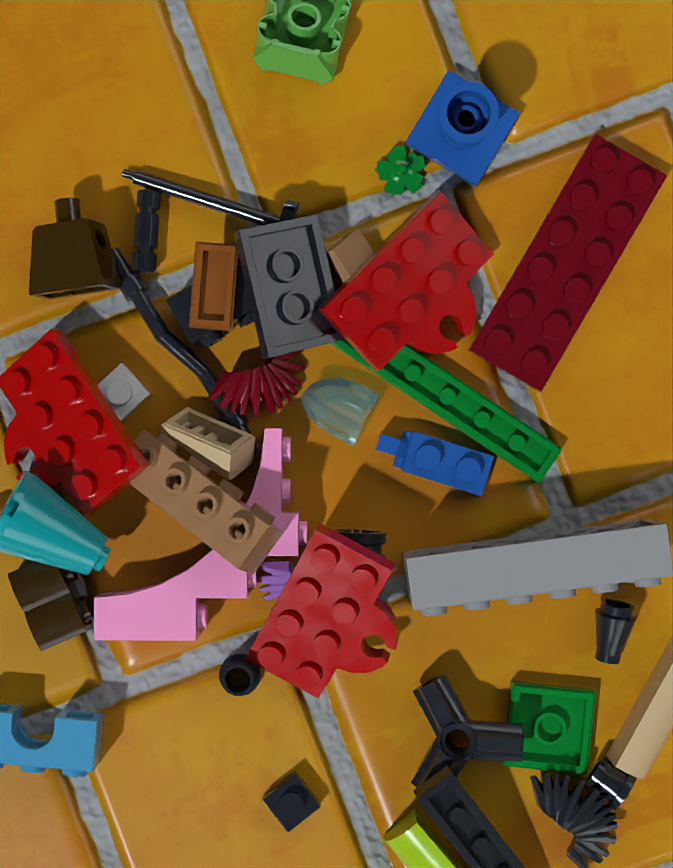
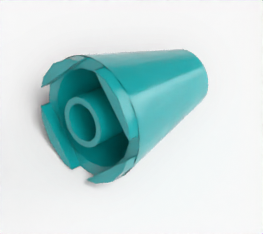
(49, 530)

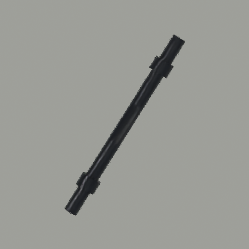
(135, 289)

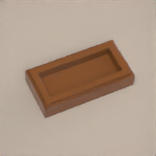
(214, 286)

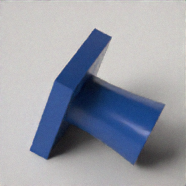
(460, 148)

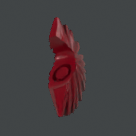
(267, 381)

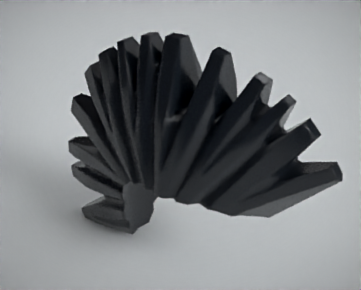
(581, 816)

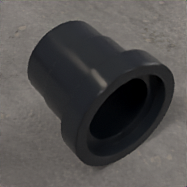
(238, 661)
(611, 782)

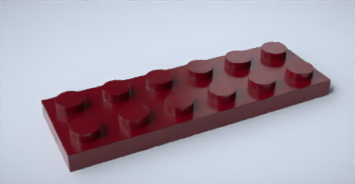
(567, 263)

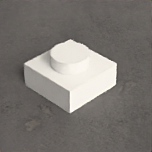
(123, 391)

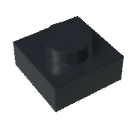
(291, 801)

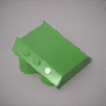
(302, 37)

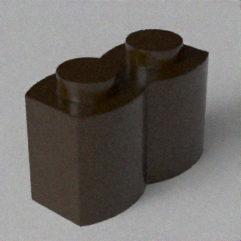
(51, 603)

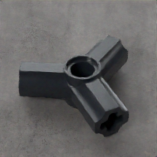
(445, 713)

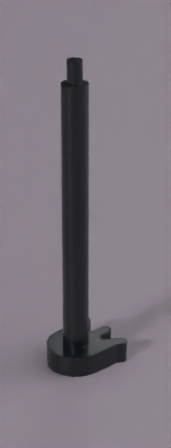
(290, 208)

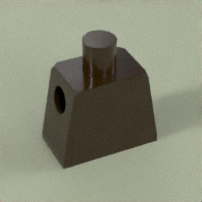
(71, 255)

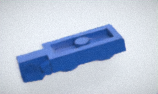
(438, 460)

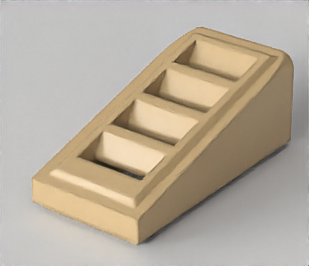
(211, 441)

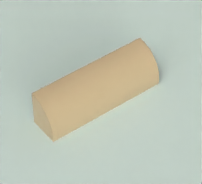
(647, 722)

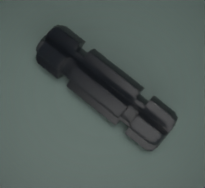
(146, 230)

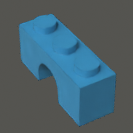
(72, 748)

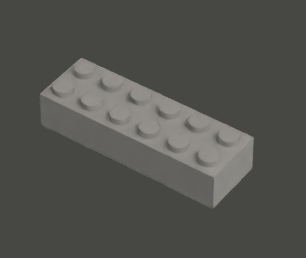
(537, 564)

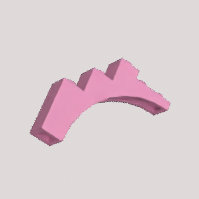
(173, 607)

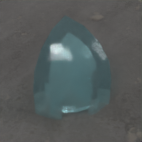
(339, 407)

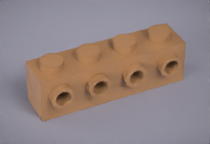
(203, 505)

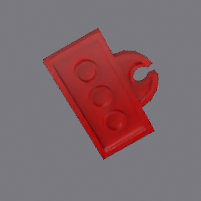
(411, 286)
(67, 425)
(327, 615)

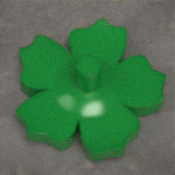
(401, 171)

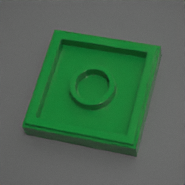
(555, 725)

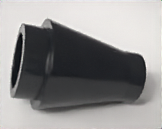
(613, 627)

